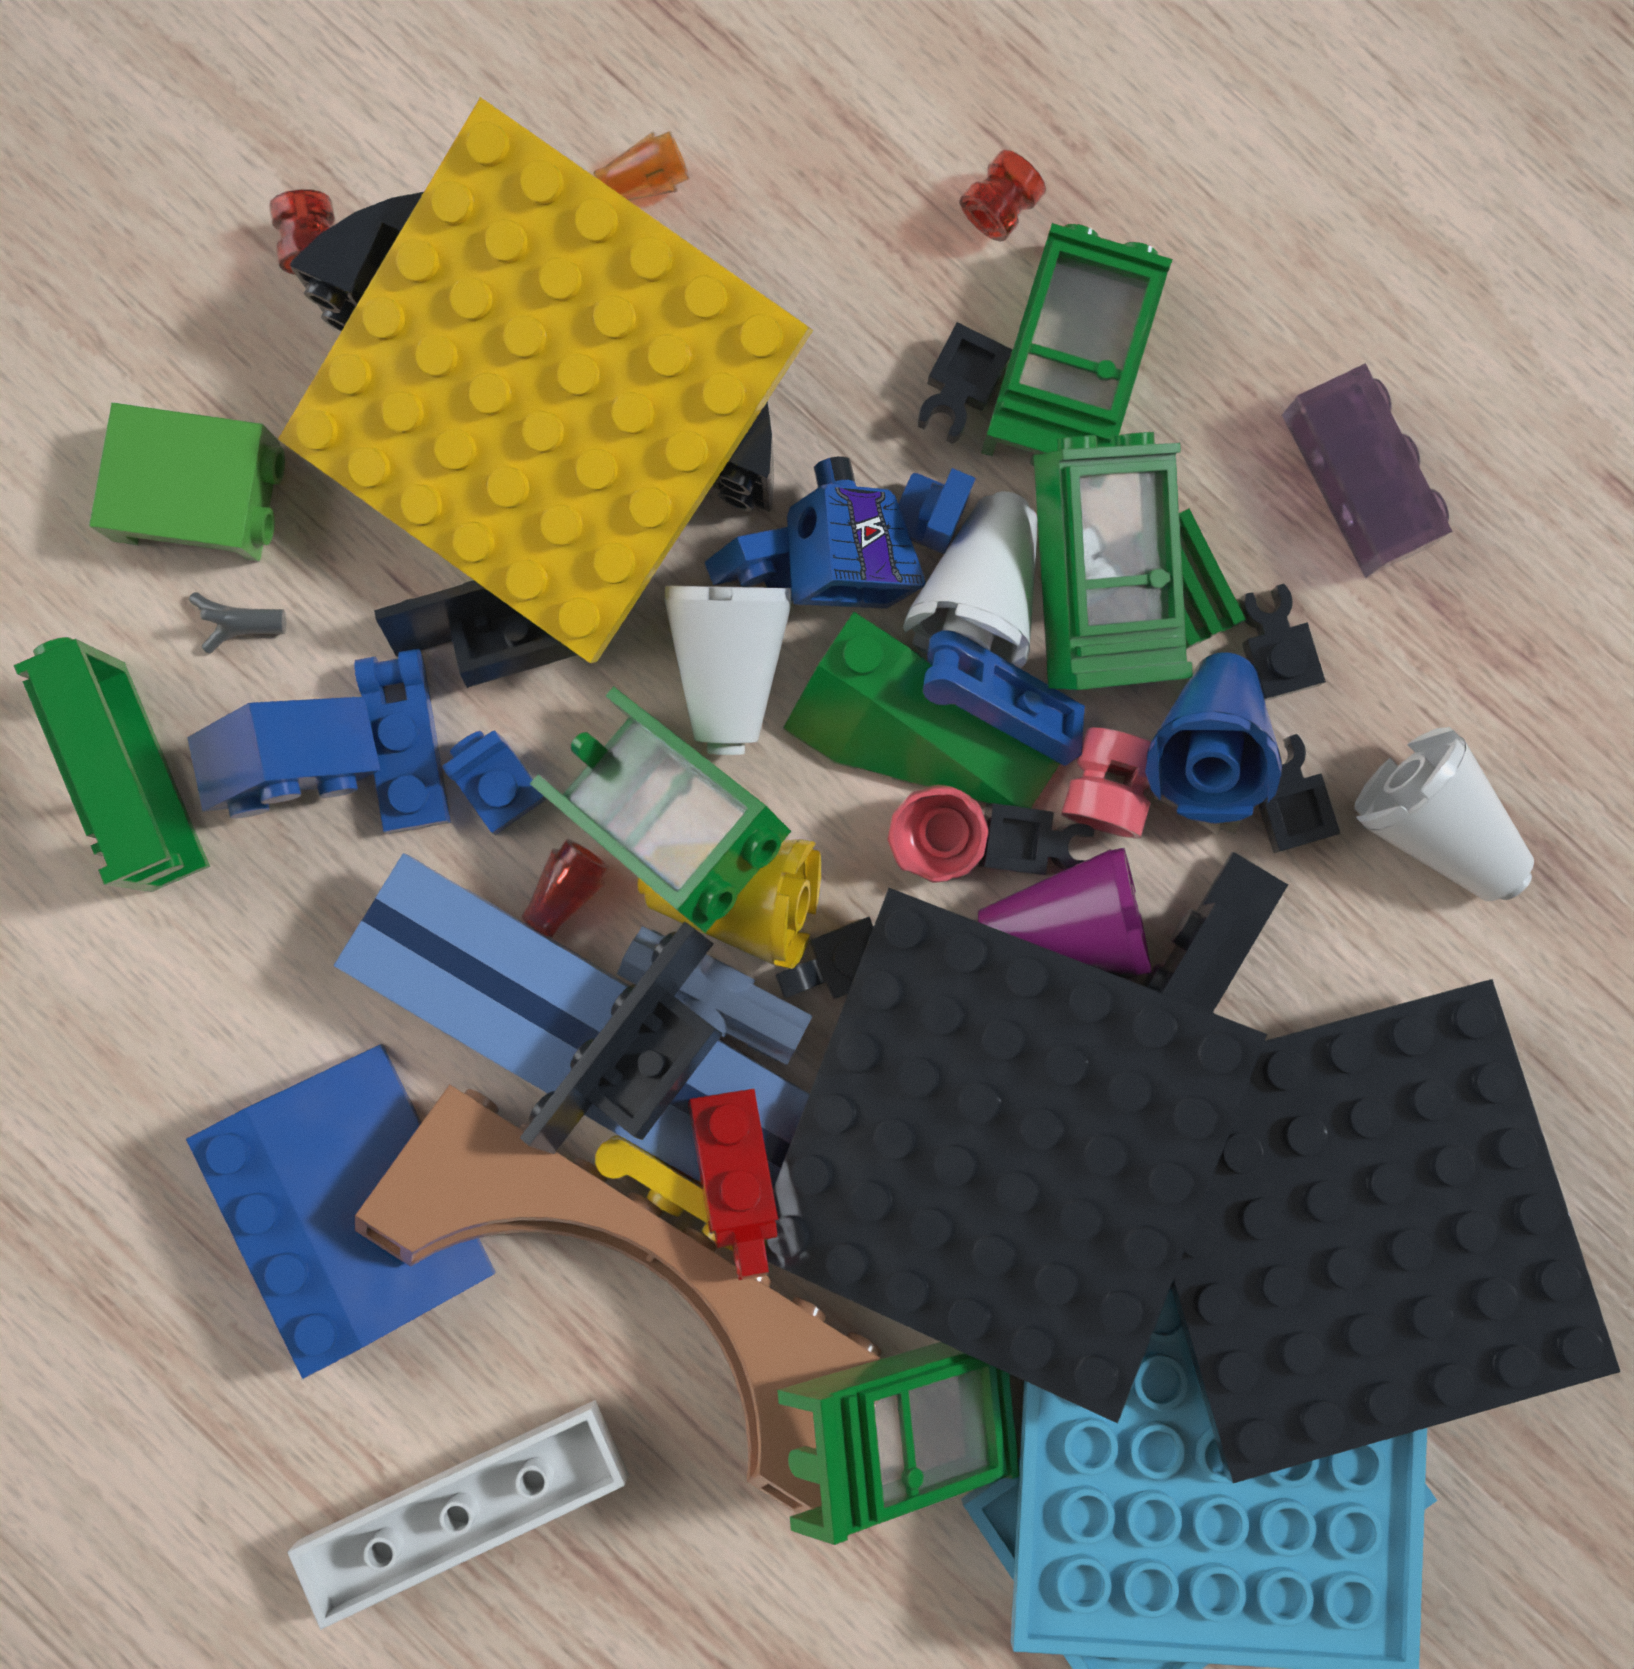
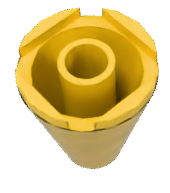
(768, 908)

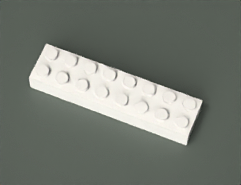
(458, 1514)

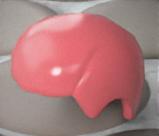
(938, 833)

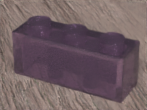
(1367, 470)

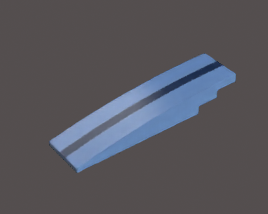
(532, 1003)

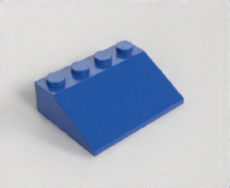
(290, 1193)

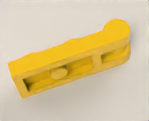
(669, 1187)

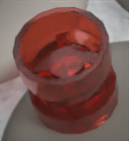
(999, 199)
(299, 218)

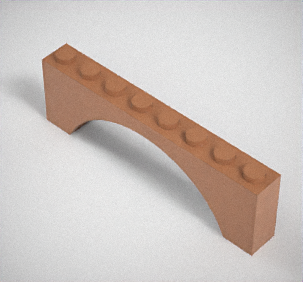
(476, 1178)

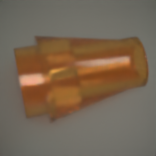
(647, 168)

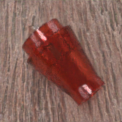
(564, 886)

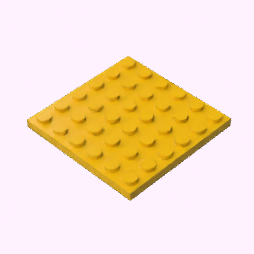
(542, 381)

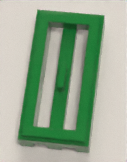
(1215, 582)

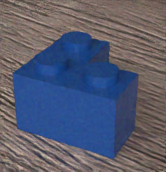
(280, 748)

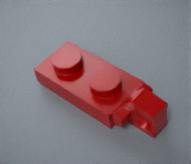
(735, 1177)

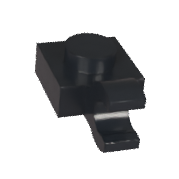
(835, 961)

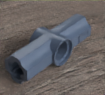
(727, 1000)

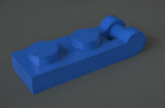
(1003, 696)
(406, 743)

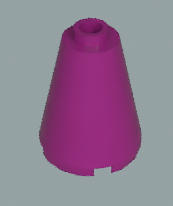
(1081, 914)

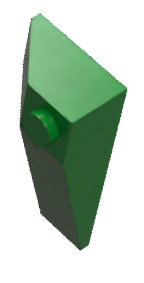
(872, 715)

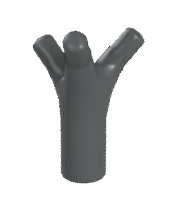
(236, 621)

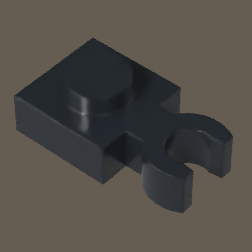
(964, 375)
(1280, 653)
(1301, 806)
(1024, 840)

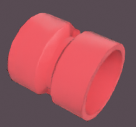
(1105, 803)

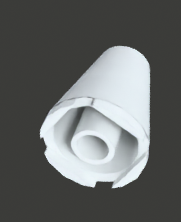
(984, 581)
(727, 658)
(1447, 817)

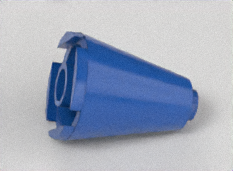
(1216, 744)

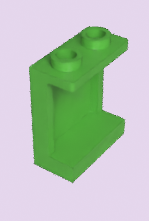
(187, 480)

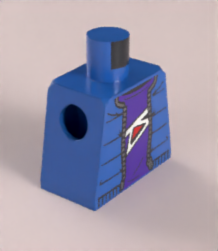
(850, 544)

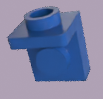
(935, 508)
(754, 560)
(492, 779)

